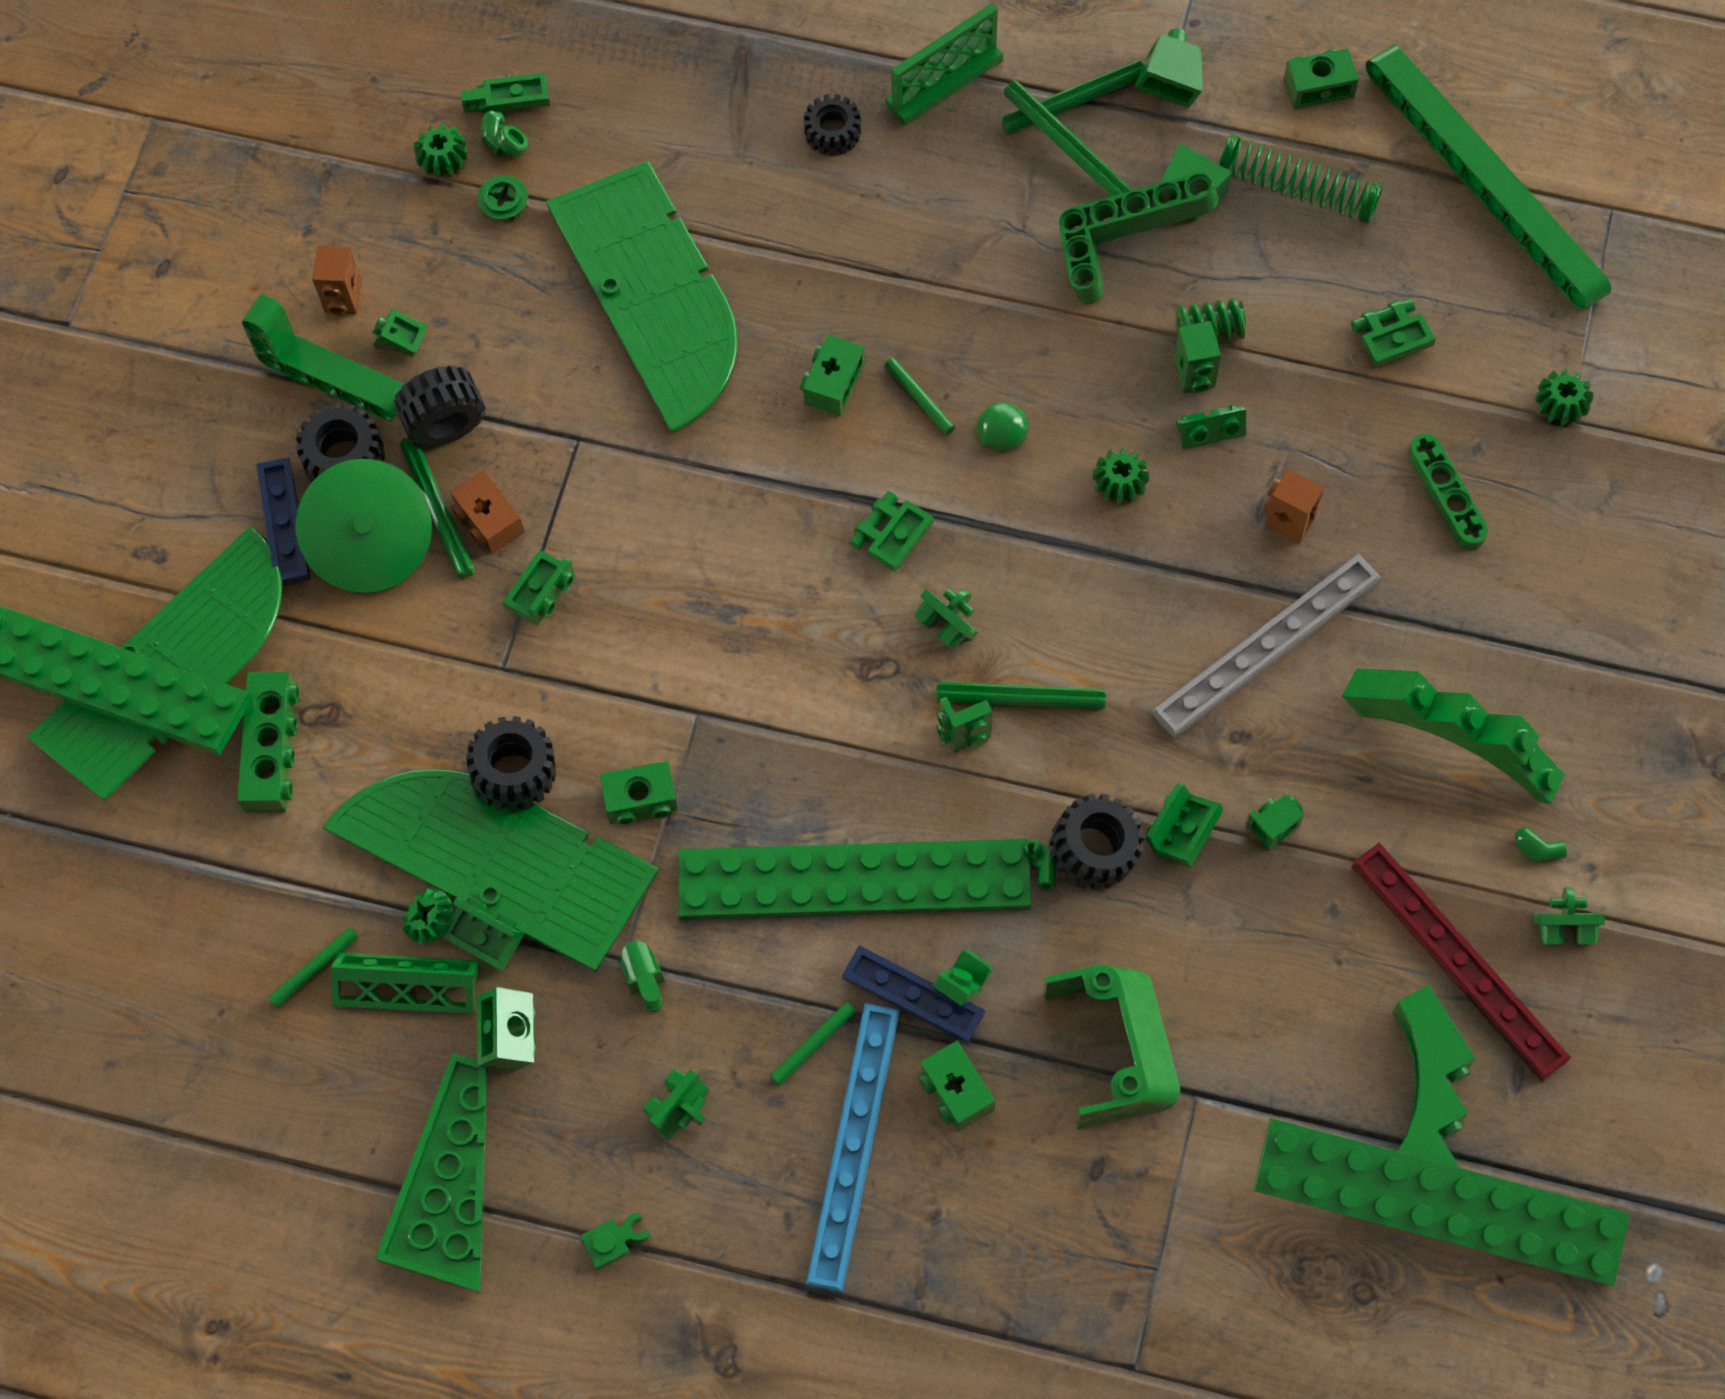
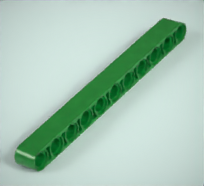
(1488, 178)

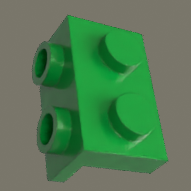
(539, 587)
(965, 728)
(1183, 826)
(483, 934)

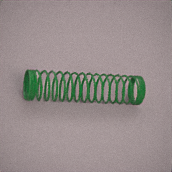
(1229, 159)

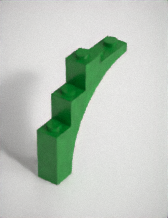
(1458, 718)
(1436, 1056)

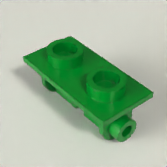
(1218, 426)

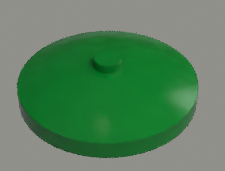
(364, 526)

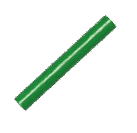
(919, 396)
(313, 967)
(812, 1044)

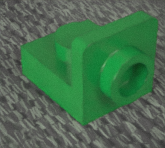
(399, 332)
(965, 978)

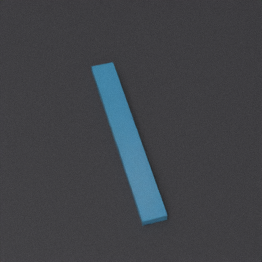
(853, 1149)

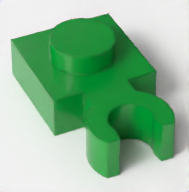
(608, 1242)

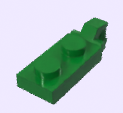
(507, 94)

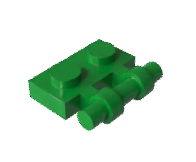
(1395, 340)
(898, 537)

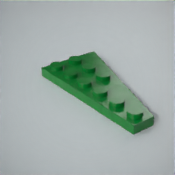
(441, 1202)

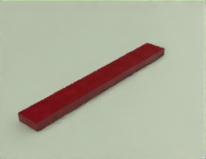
(1461, 962)

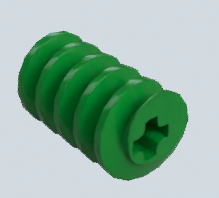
(1223, 318)

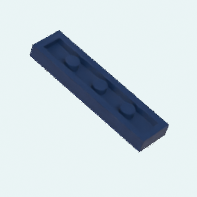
(280, 514)
(912, 994)

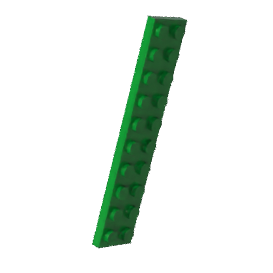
(119, 682)
(853, 879)
(1441, 1201)

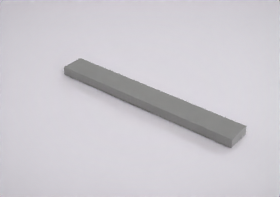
(1266, 646)

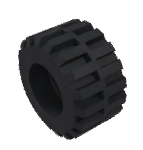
(439, 406)
(333, 427)
(505, 740)
(1112, 821)

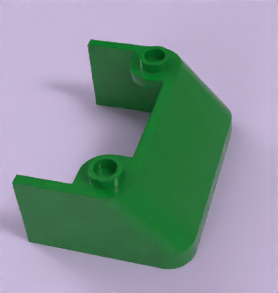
(1153, 1080)

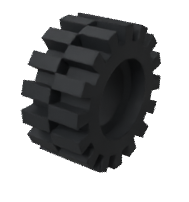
(827, 110)

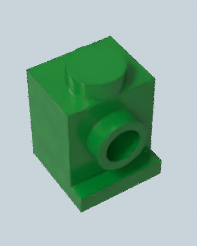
(1275, 820)

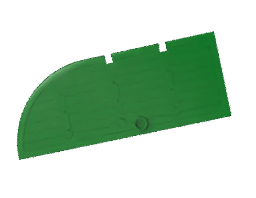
(652, 289)
(204, 629)
(512, 861)

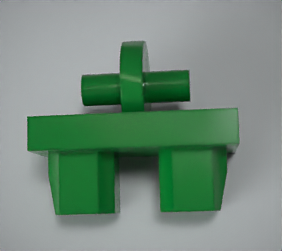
(934, 608)
(1585, 924)
(680, 1106)

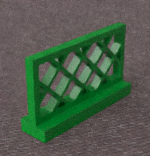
(940, 77)

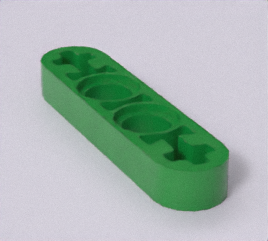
(1452, 490)

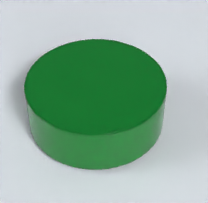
(512, 141)

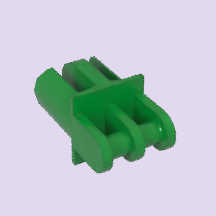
(642, 973)

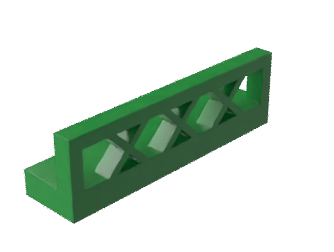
(404, 970)

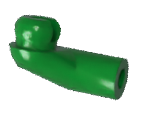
(489, 129)
(1536, 848)
(1040, 859)

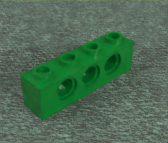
(268, 794)

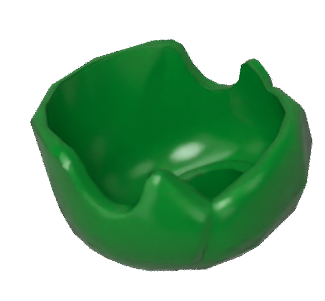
(1002, 426)

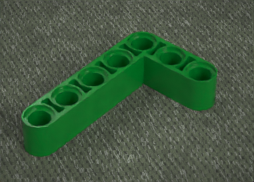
(1126, 222)
(314, 365)

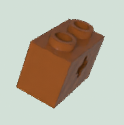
(337, 280)
(1293, 505)
(501, 521)

